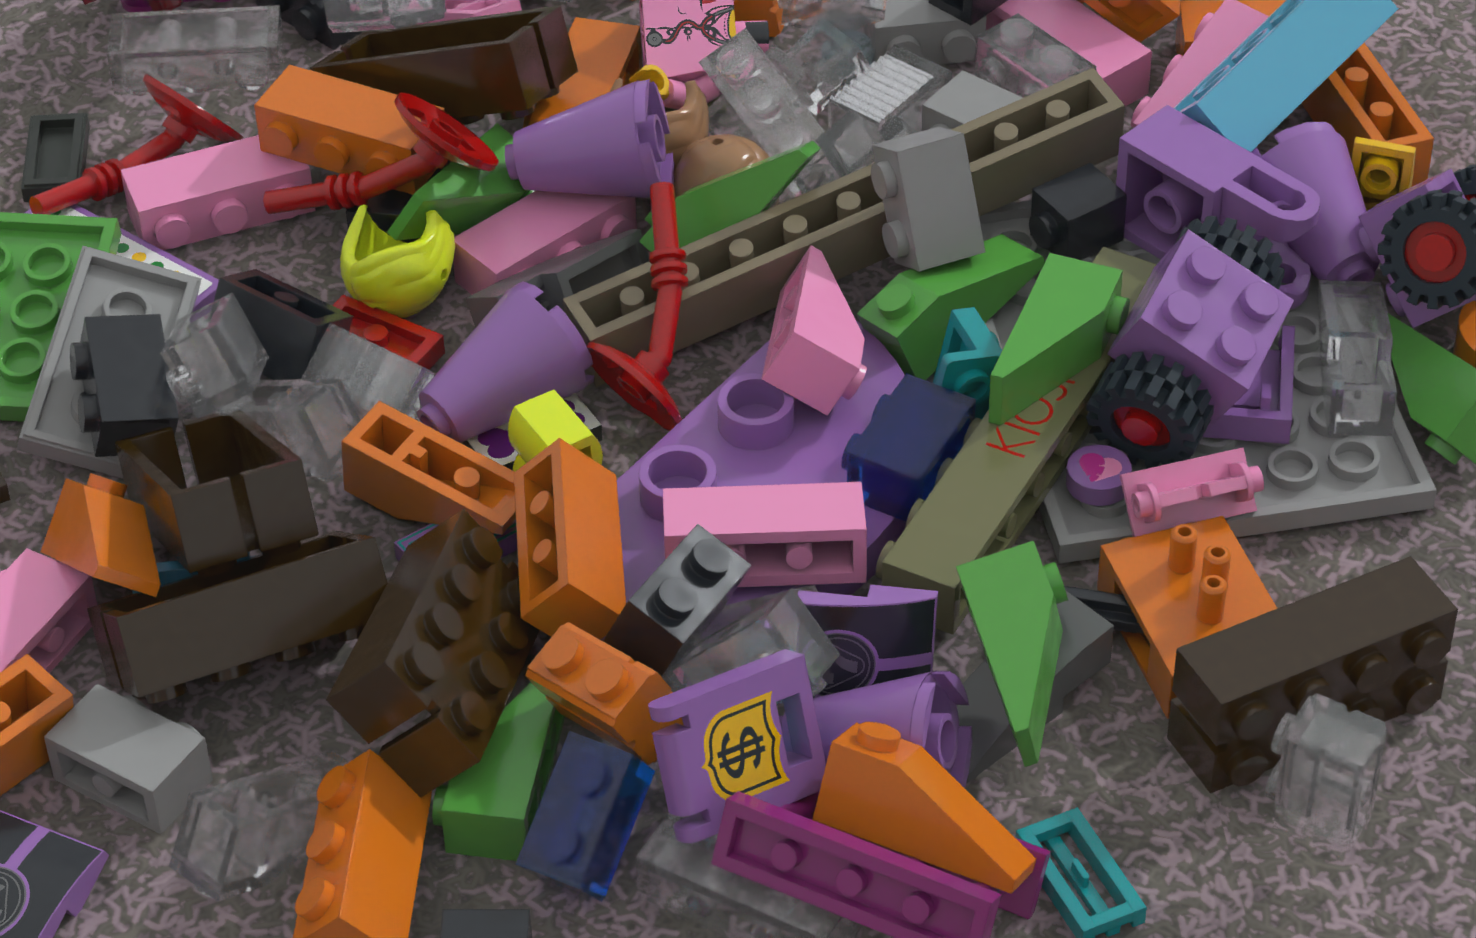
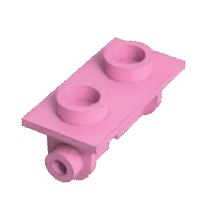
(1190, 491)

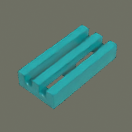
(1103, 920)

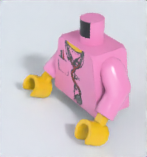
(681, 35)

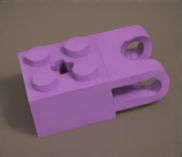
(1189, 172)

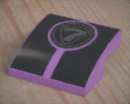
(876, 635)
(42, 877)

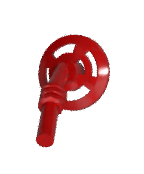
(439, 141)
(105, 179)
(641, 378)

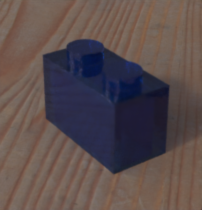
(907, 444)
(585, 816)

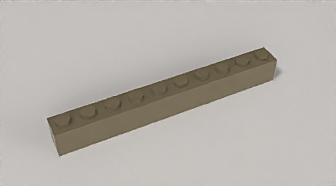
(748, 263)

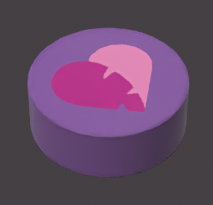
(1095, 474)

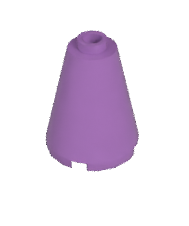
(597, 147)
(1322, 161)
(504, 362)
(916, 706)

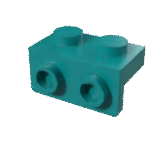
(968, 357)

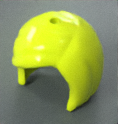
(395, 273)

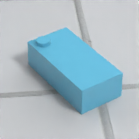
(1281, 66)

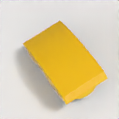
(1382, 169)

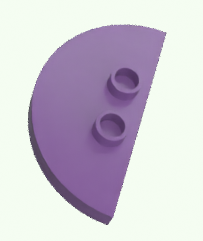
(748, 438)

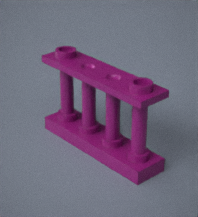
(860, 877)

